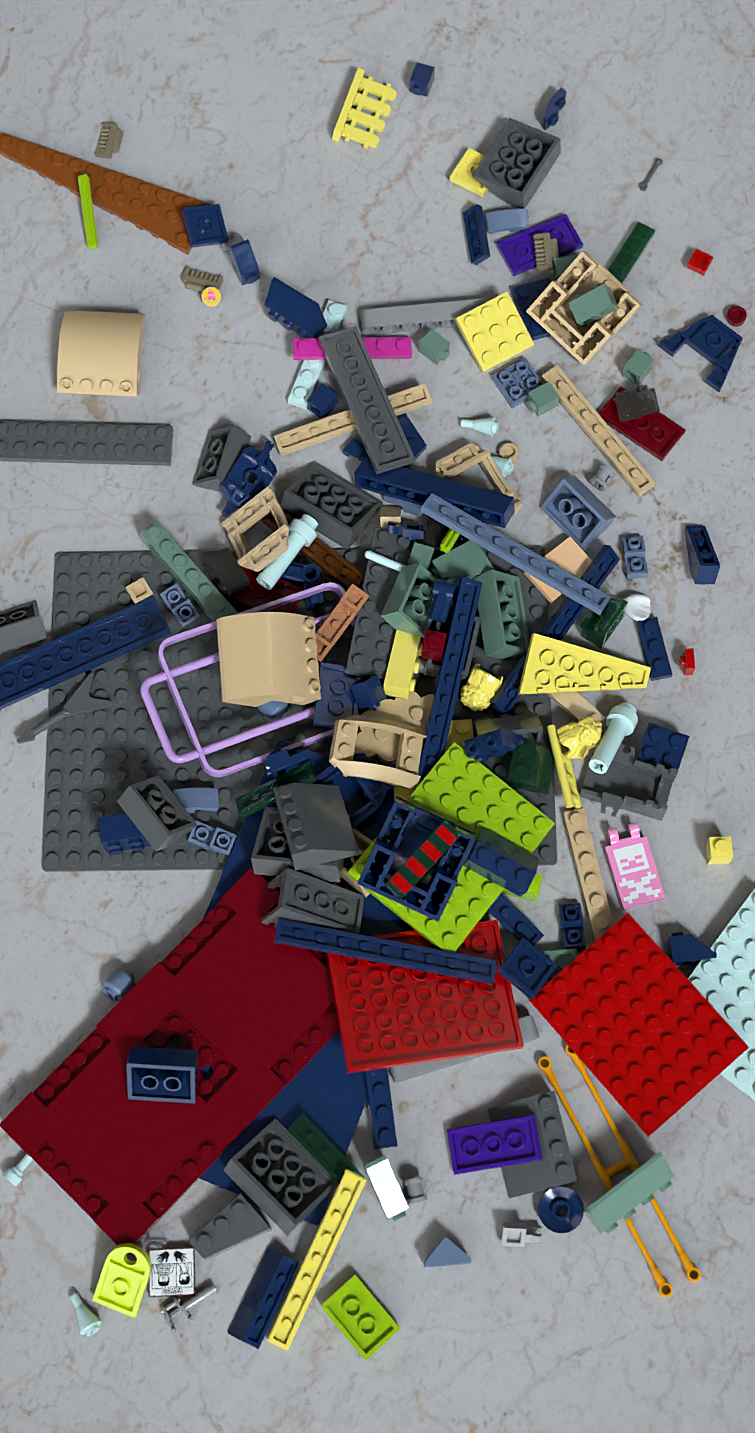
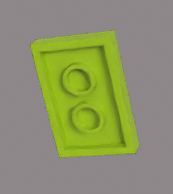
(360, 1317)

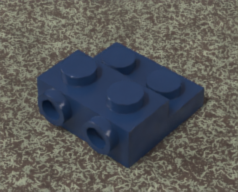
(492, 744)
(280, 762)

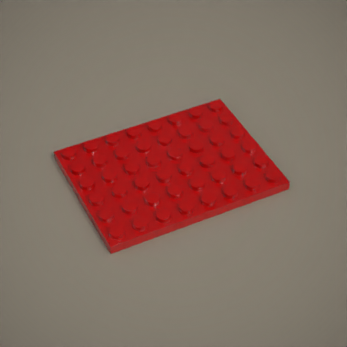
(418, 1016)
(638, 1024)

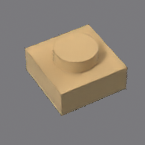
(139, 590)

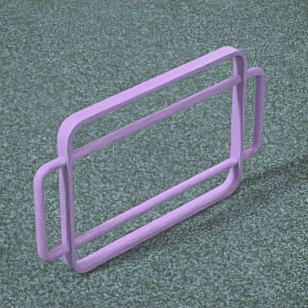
(168, 675)

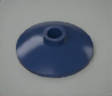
(552, 1201)

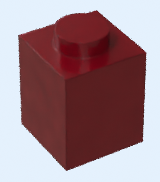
(433, 645)

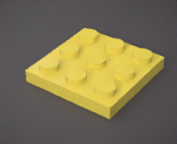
(494, 331)

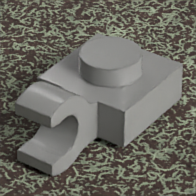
(517, 1234)

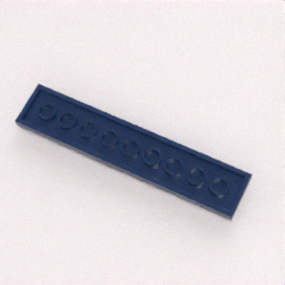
(81, 651)

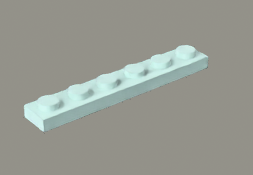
(312, 369)

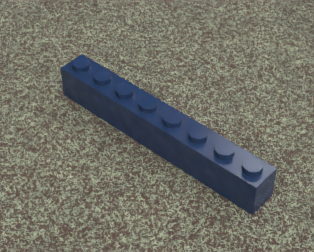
(417, 487)

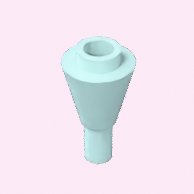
(486, 426)
(504, 465)
(87, 1321)

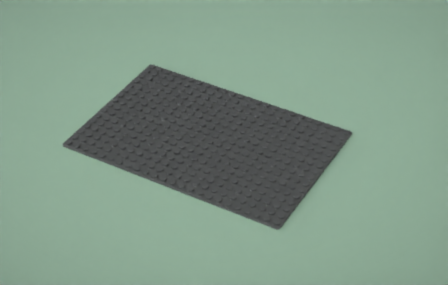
(108, 749)

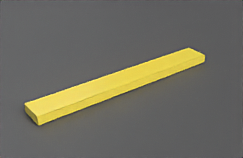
(317, 1260)

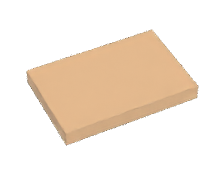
(568, 557)

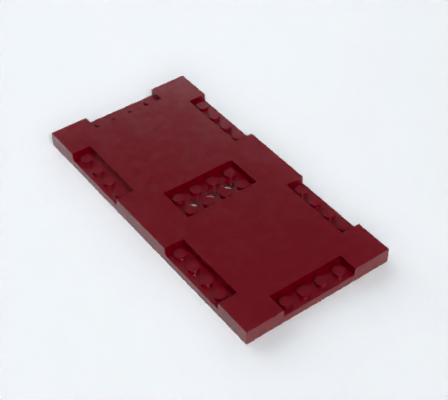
(231, 995)

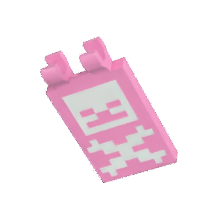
(633, 868)

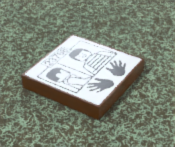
(172, 1272)

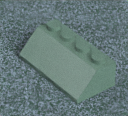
(502, 615)
(629, 1193)

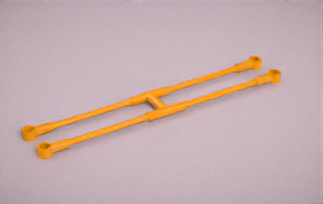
(605, 1174)

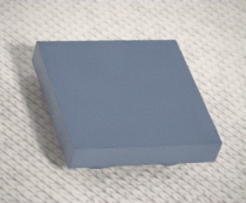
(516, 382)

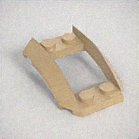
(470, 456)
(245, 518)
(408, 754)

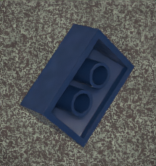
(294, 310)
(502, 862)
(162, 1074)

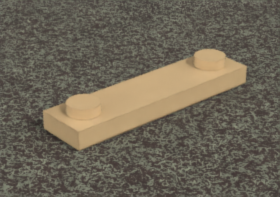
(577, 706)

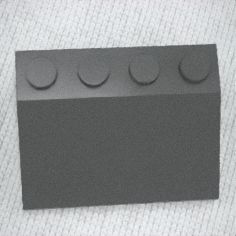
(518, 162)
(333, 502)
(315, 823)
(273, 856)
(557, 1164)
(280, 1176)

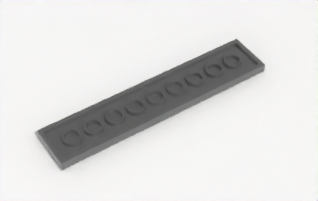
(86, 443)

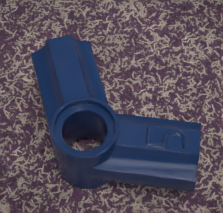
(298, 573)
(443, 595)

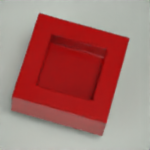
(700, 262)
(687, 661)

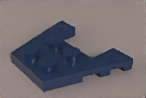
(712, 341)
(414, 440)

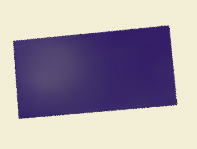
(519, 249)
(494, 1144)

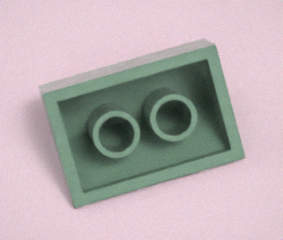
(410, 601)

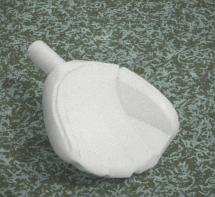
(638, 606)

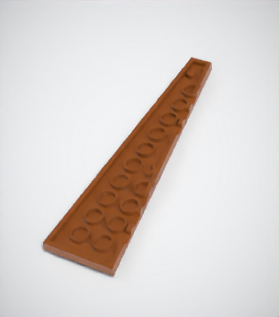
(121, 195)

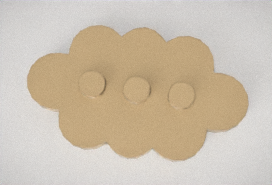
(385, 744)

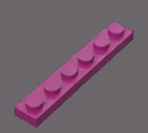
(377, 348)

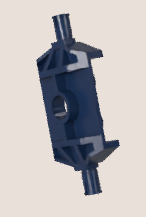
(236, 486)

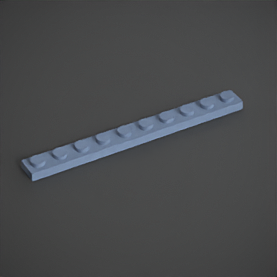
(515, 553)

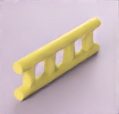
(565, 770)

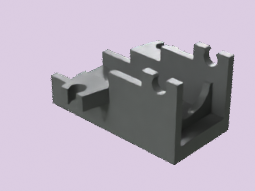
(630, 786)
(315, 903)

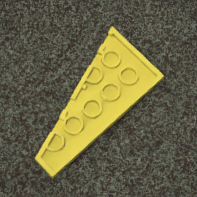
(564, 667)

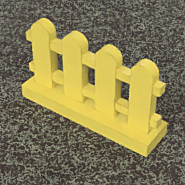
(355, 116)

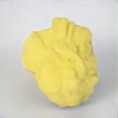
(479, 689)
(580, 737)

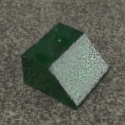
(600, 627)
(531, 768)

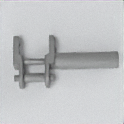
(188, 1305)

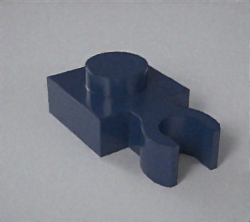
(408, 530)

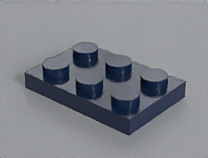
(524, 297)
(336, 695)

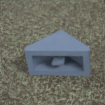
(446, 1255)

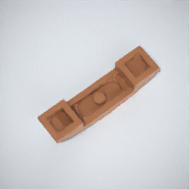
(339, 620)

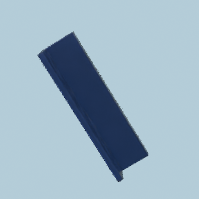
(263, 1298)

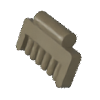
(111, 137)
(549, 250)
(199, 284)

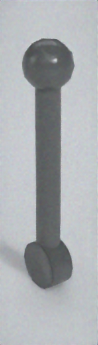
(643, 186)

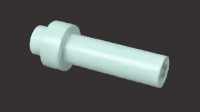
(300, 534)
(620, 723)

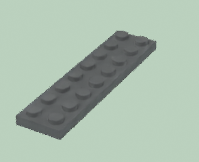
(366, 400)
(372, 634)

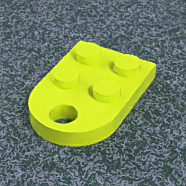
(124, 1281)

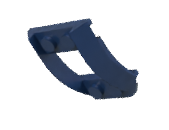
(373, 789)

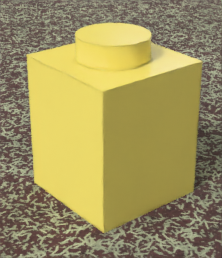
(719, 850)

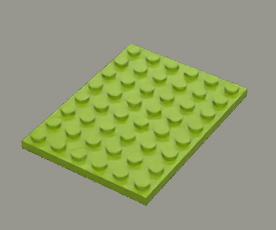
(473, 799)

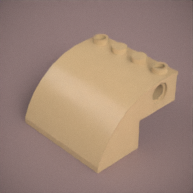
(556, 317)
(100, 353)
(268, 658)

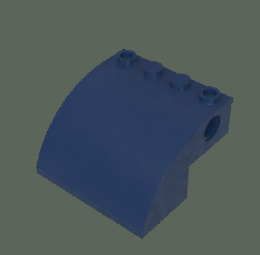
(399, 837)

